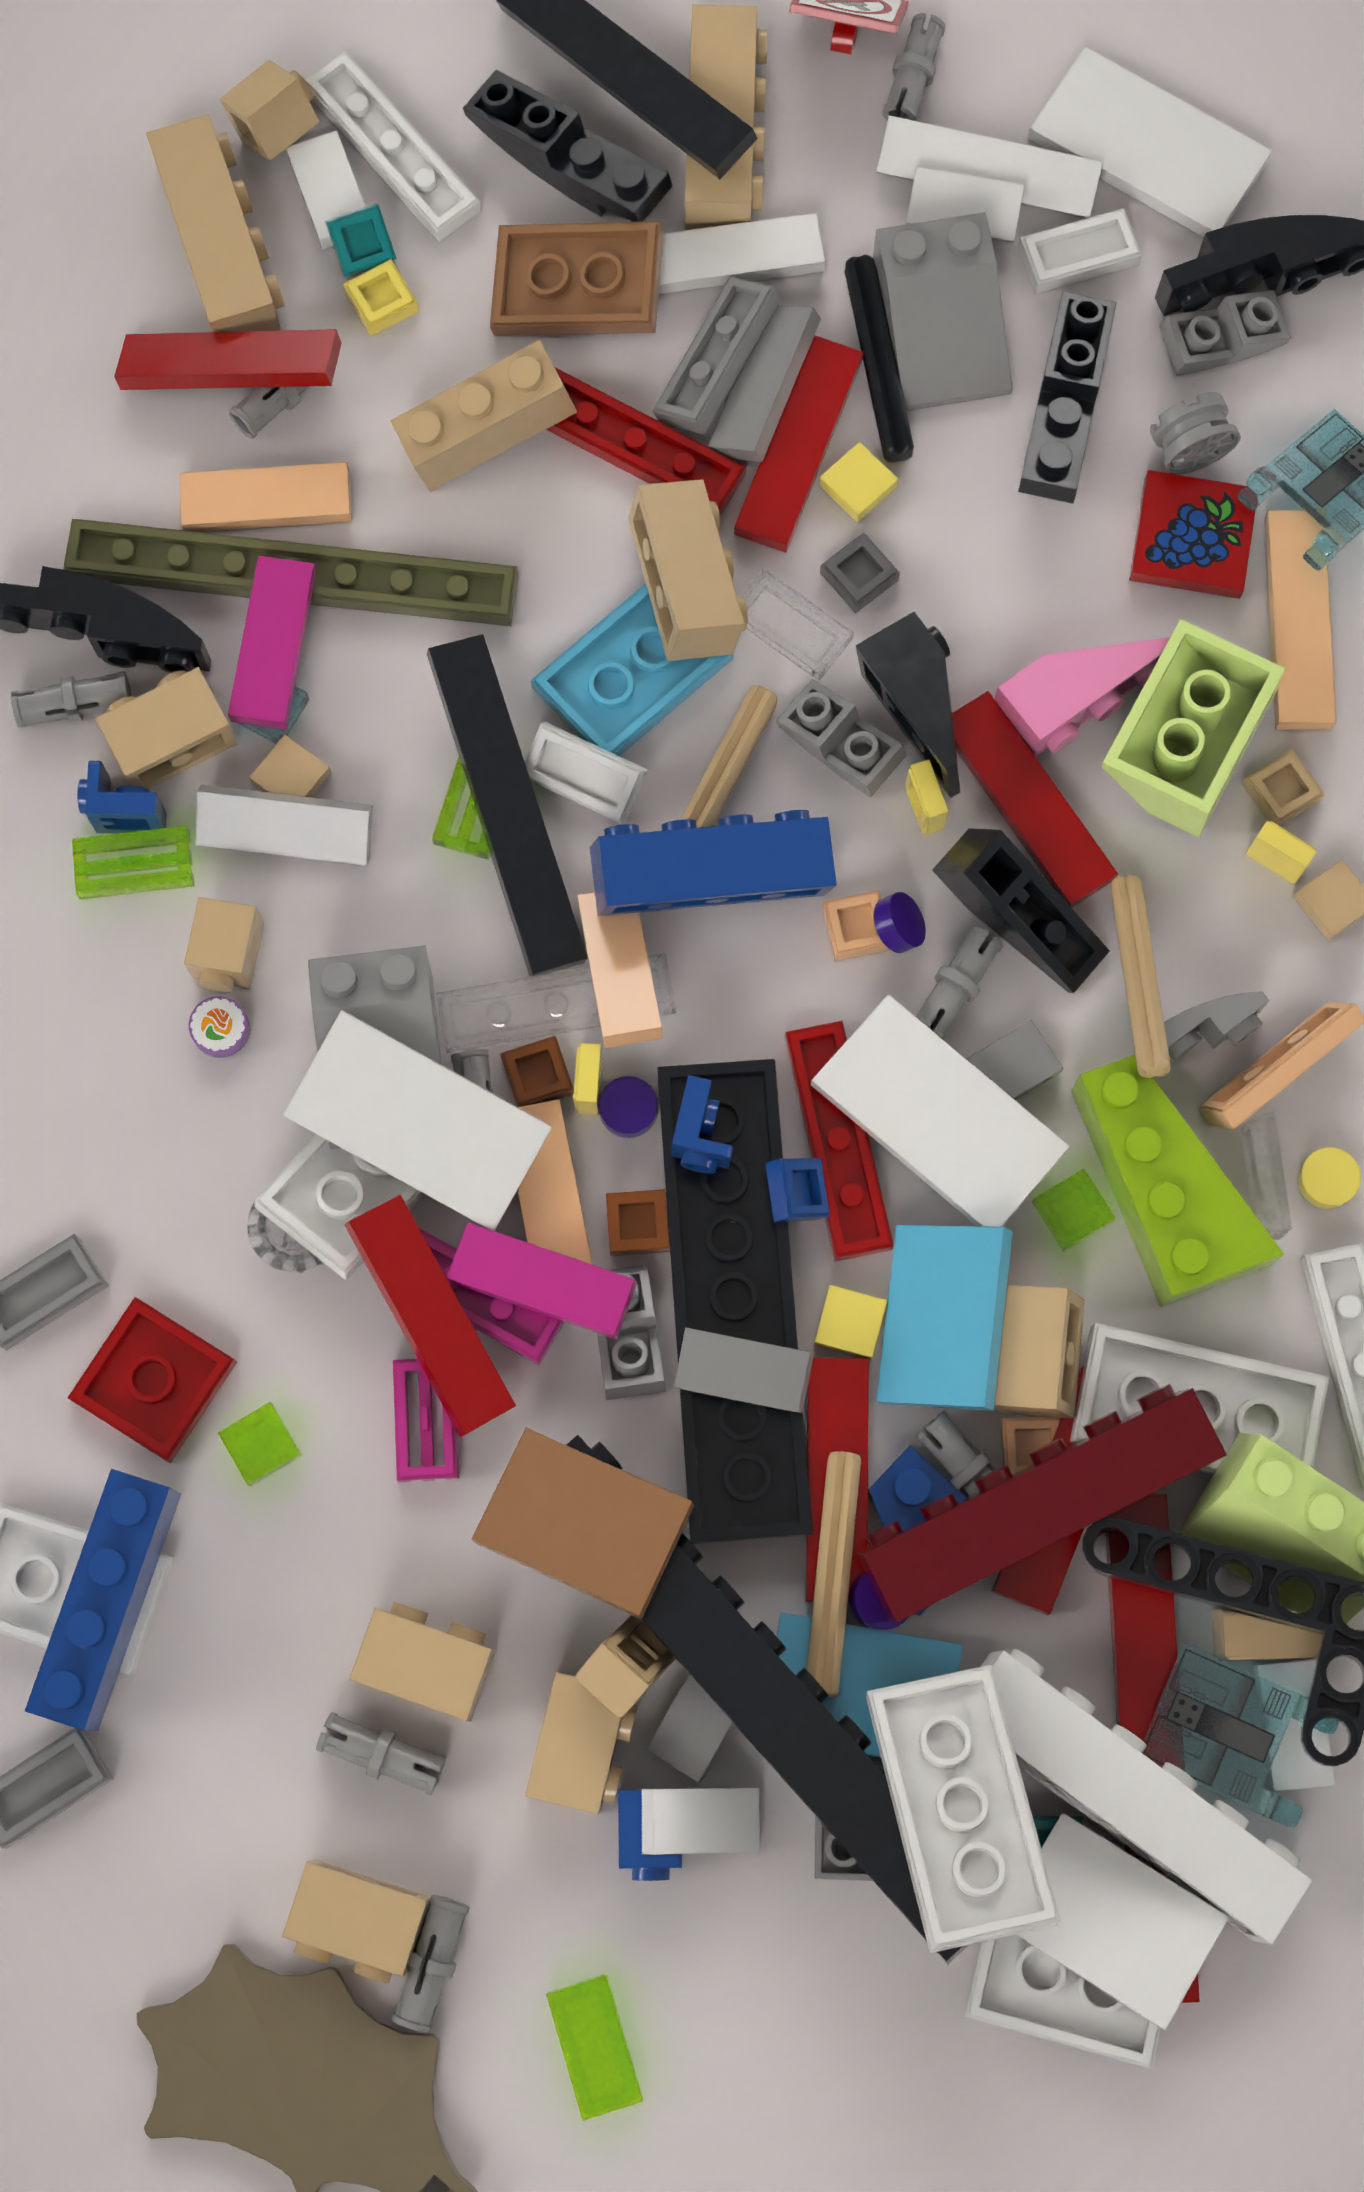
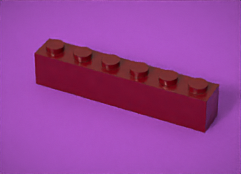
(1040, 1503)

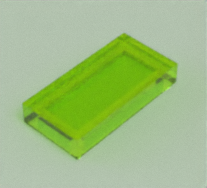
(594, 2046)

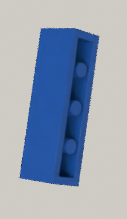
(712, 864)
(103, 1601)

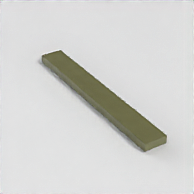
(342, 580)

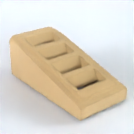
(1253, 1638)
(625, 1666)

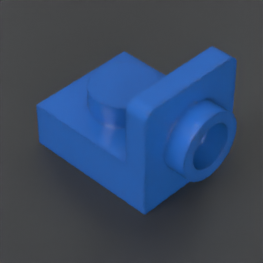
(122, 811)
(696, 1117)
(644, 1866)

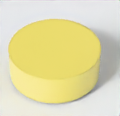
(1329, 1178)

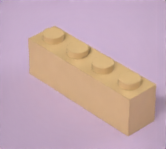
(724, 66)
(213, 226)

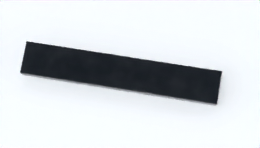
(637, 79)
(506, 805)

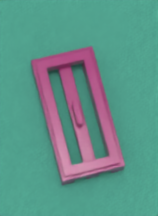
(427, 1471)

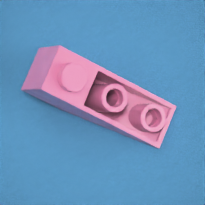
(1071, 687)

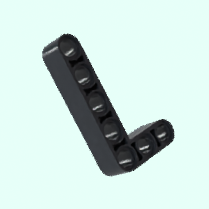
(1259, 1601)

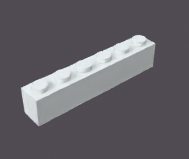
(1144, 1804)

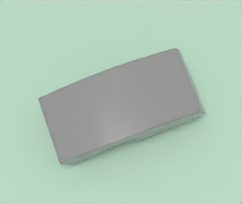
(1224, 335)
(840, 738)
(1216, 1021)
(633, 1361)
(744, 1370)
(691, 1732)

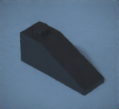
(911, 681)
(1020, 906)

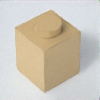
(270, 109)
(223, 944)

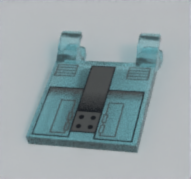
(1325, 478)
(1226, 1730)

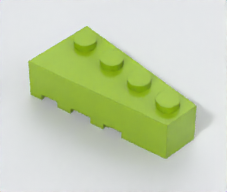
(1169, 1188)

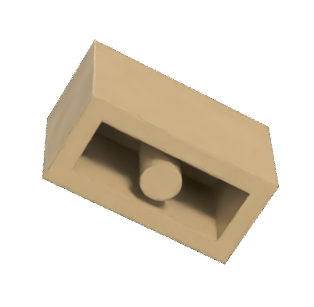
(166, 729)
(1040, 1352)
(423, 1662)
(577, 1749)
(356, 1920)

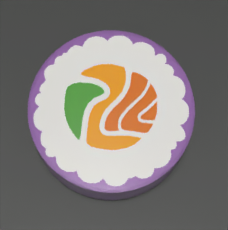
(219, 1026)

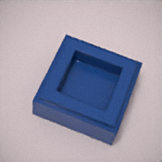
(797, 1189)

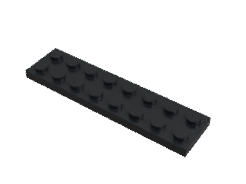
(734, 1281)

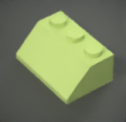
(1191, 726)
(1283, 1511)

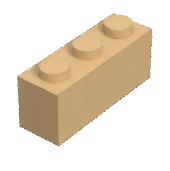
(483, 416)
(687, 570)

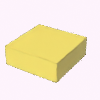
(381, 297)
(858, 482)
(926, 797)
(1281, 852)
(588, 1078)
(850, 1322)

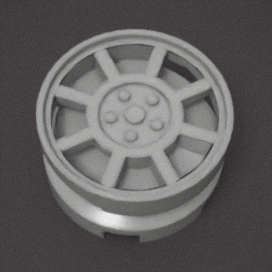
(1195, 434)

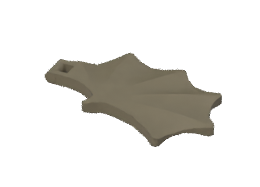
(297, 2079)

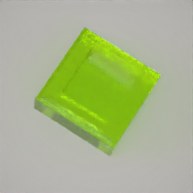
(1073, 1210)
(260, 1444)

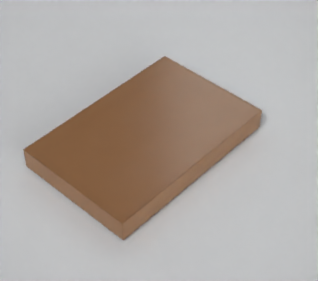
(577, 278)
(583, 1522)

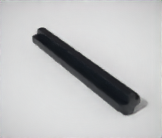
(879, 359)

